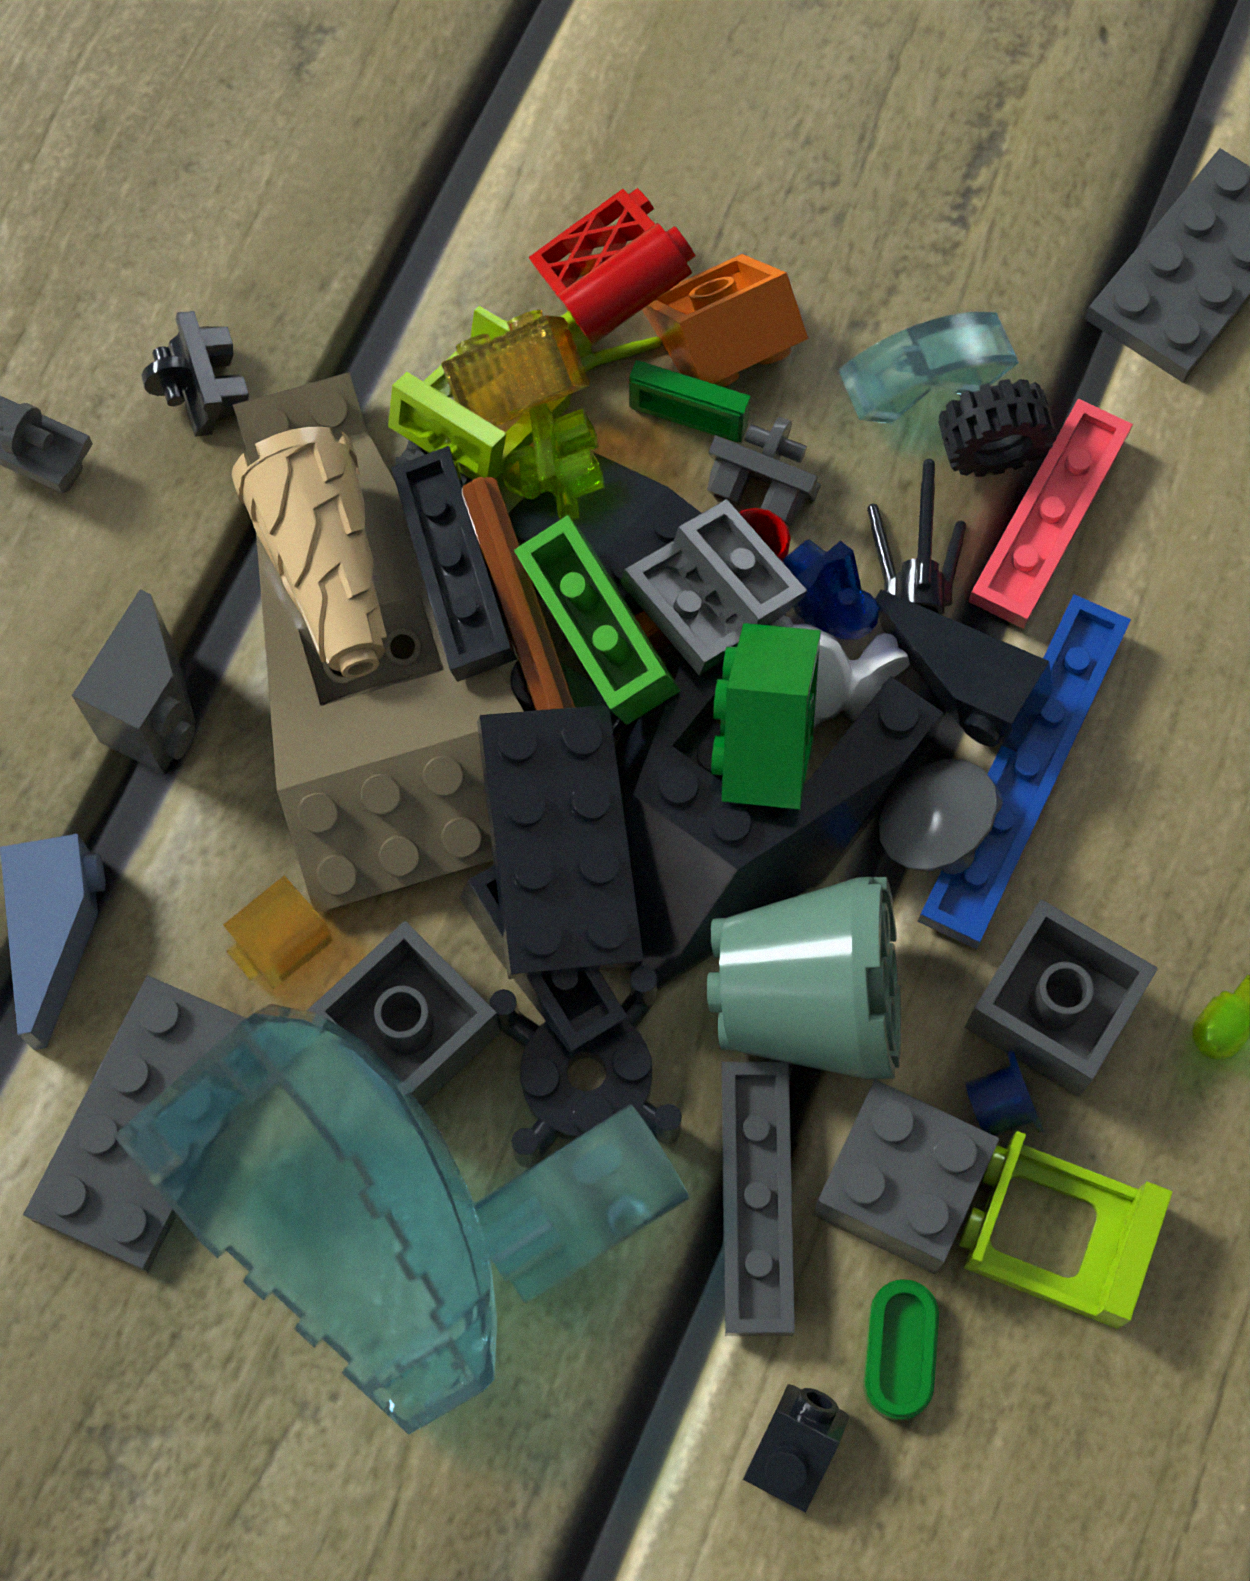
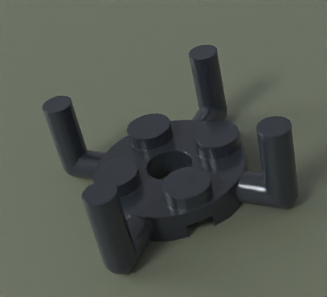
(572, 1112)

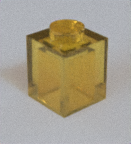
(276, 934)

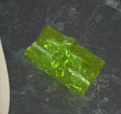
(558, 462)

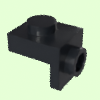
(797, 1446)

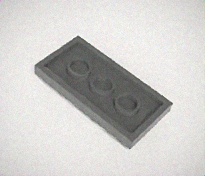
(1185, 274)
(92, 1182)

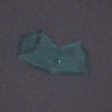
(936, 355)

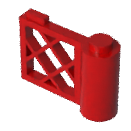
(621, 277)

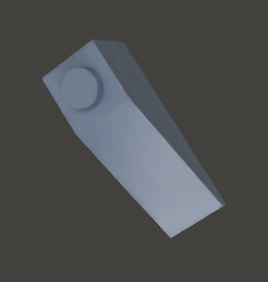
(49, 921)

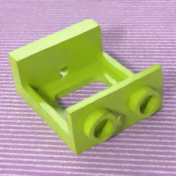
(433, 420)
(1116, 1251)

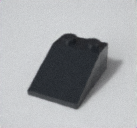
(620, 521)

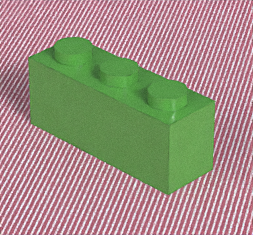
(596, 620)

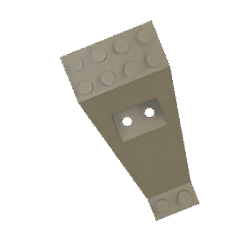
(385, 764)

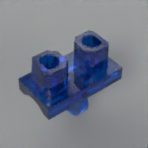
(833, 592)

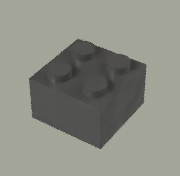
(1061, 998)
(412, 1011)
(905, 1177)

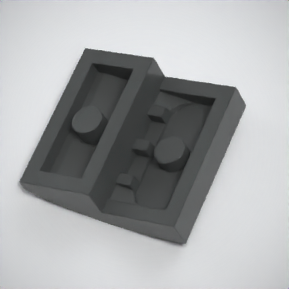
(711, 585)

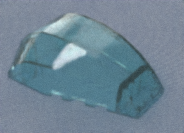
(335, 1200)

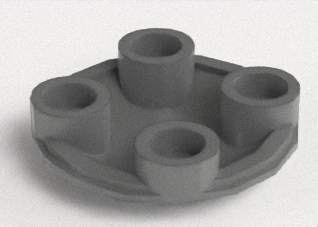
(939, 816)

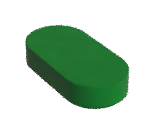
(901, 1350)

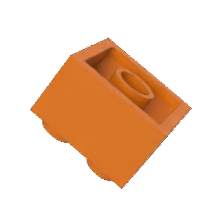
(728, 320)

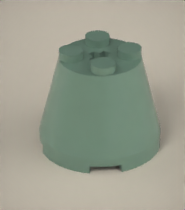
(812, 980)

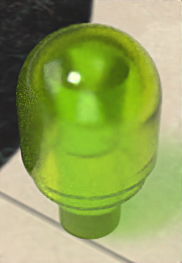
(1224, 1023)

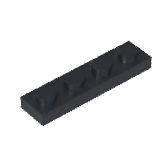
(453, 565)

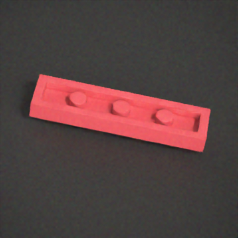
(1050, 513)

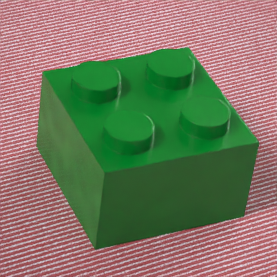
(766, 715)

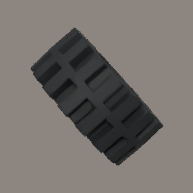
(997, 428)

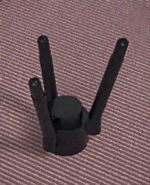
(920, 577)

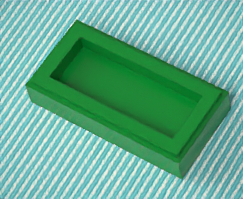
(688, 401)

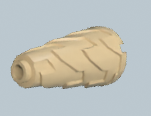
(313, 528)

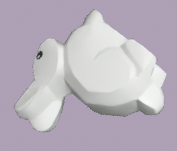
(848, 683)

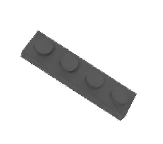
(757, 1199)

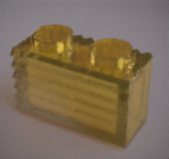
(516, 370)

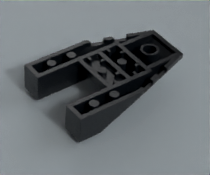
(720, 858)

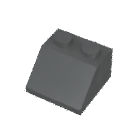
(138, 691)

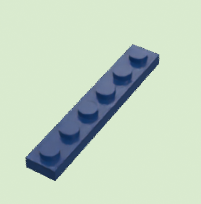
(1078, 663)

